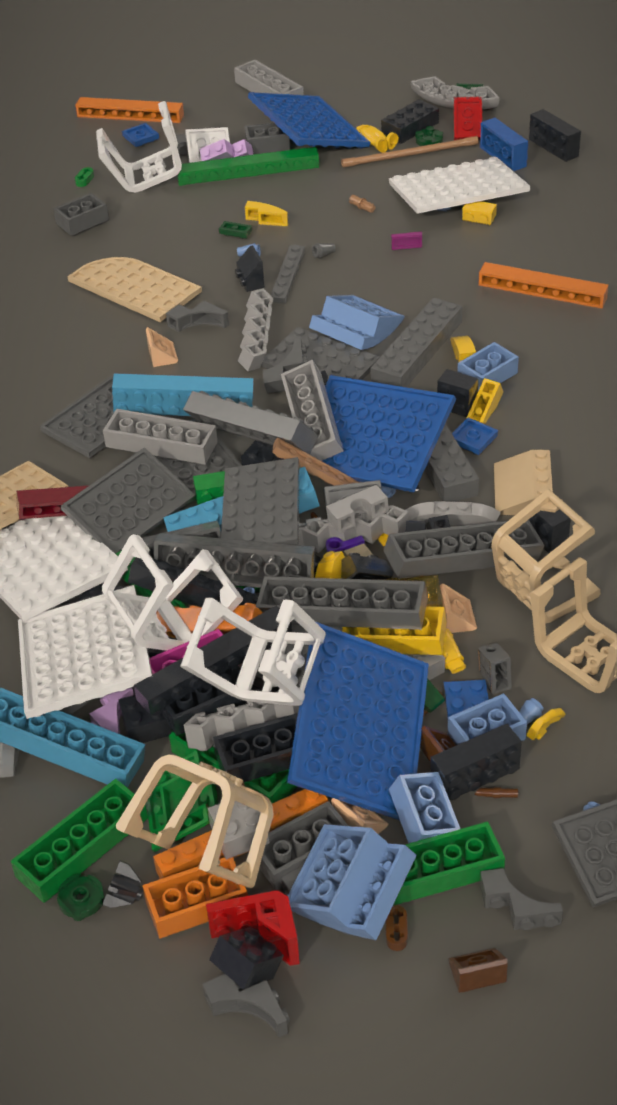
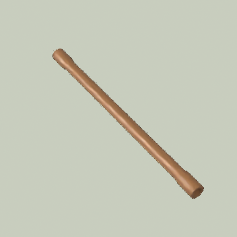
(470, 141)

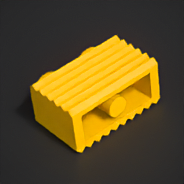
(479, 212)

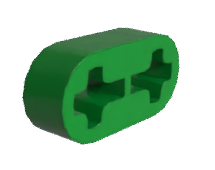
(84, 177)

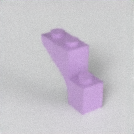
(224, 149)
(110, 713)

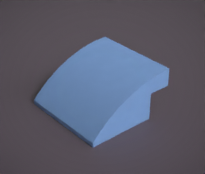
(355, 321)
(350, 880)

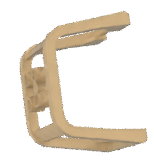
(527, 580)
(546, 644)
(232, 791)

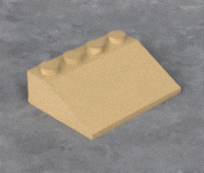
(521, 480)

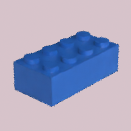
(504, 144)

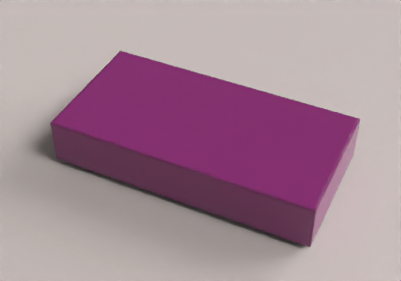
(406, 240)

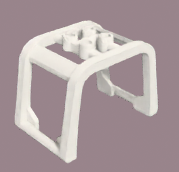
(128, 181)
(143, 621)
(275, 666)

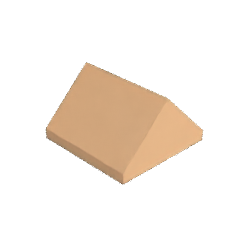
(160, 349)
(457, 610)
(358, 816)

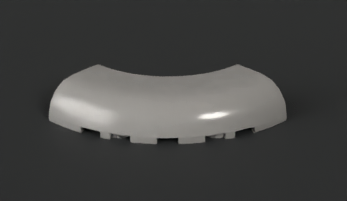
(438, 93)

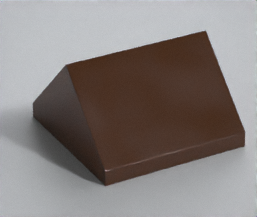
(434, 741)
(479, 969)

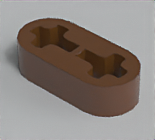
(401, 928)

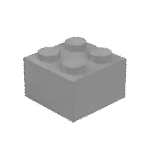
(240, 829)

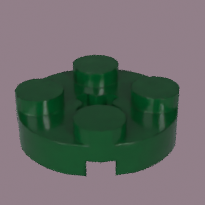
(428, 136)
(80, 908)

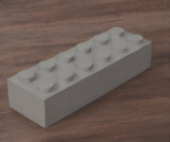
(262, 79)
(310, 403)
(160, 436)

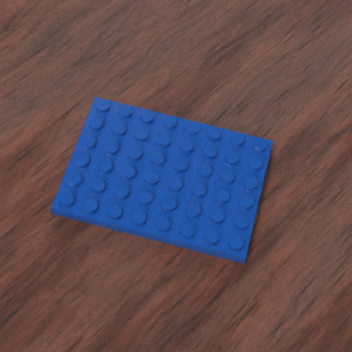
(308, 120)
(385, 430)
(358, 722)

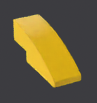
(266, 214)
(462, 347)

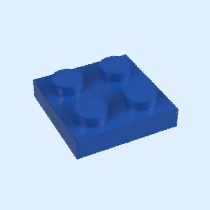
(140, 134)
(474, 435)
(464, 695)

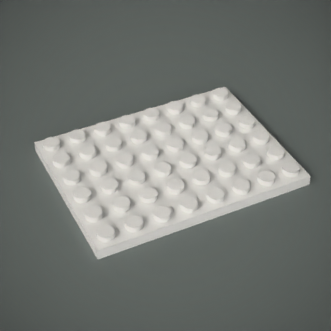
(458, 184)
(48, 564)
(78, 655)

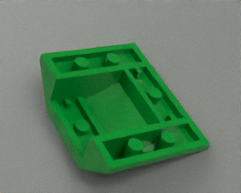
(169, 794)

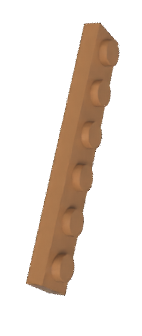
(313, 465)

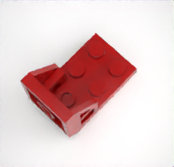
(467, 117)
(259, 912)

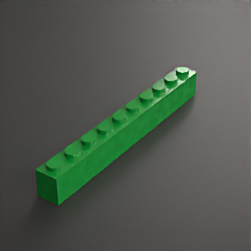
(248, 166)

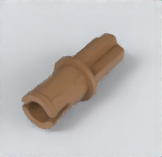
(362, 203)

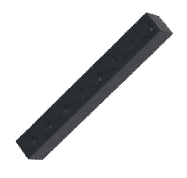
(193, 593)
(219, 657)

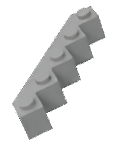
(256, 329)
(317, 531)
(203, 727)

